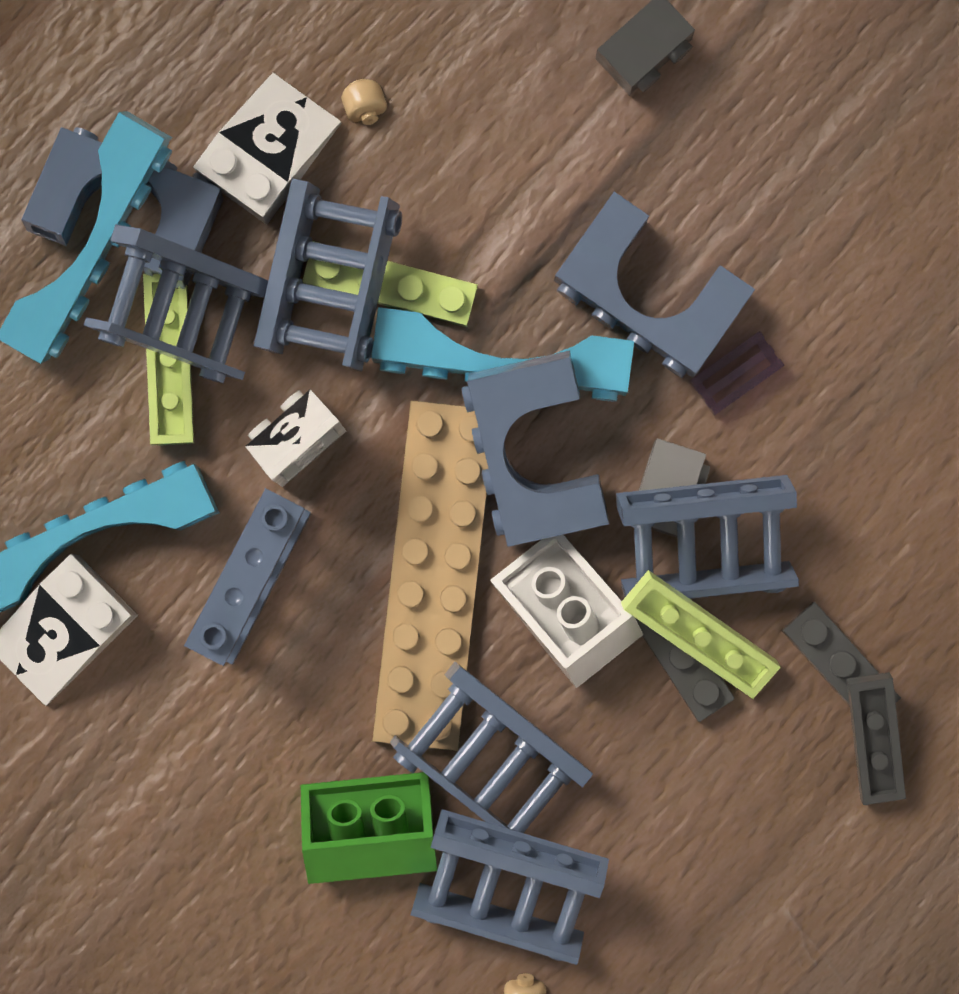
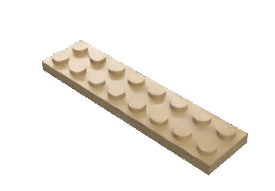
(431, 572)

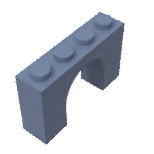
(75, 173)
(592, 277)
(527, 508)

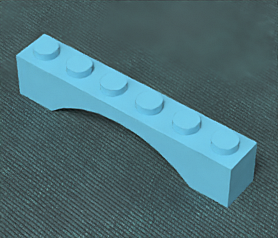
(127, 162)
(412, 341)
(171, 502)

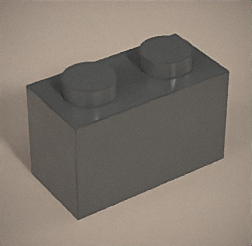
(645, 45)

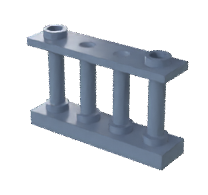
(296, 247)
(174, 262)
(721, 500)
(248, 578)
(496, 717)
(520, 854)

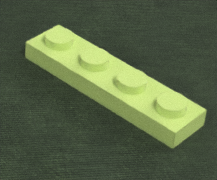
(402, 289)
(169, 378)
(700, 634)

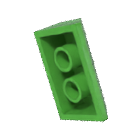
(367, 828)

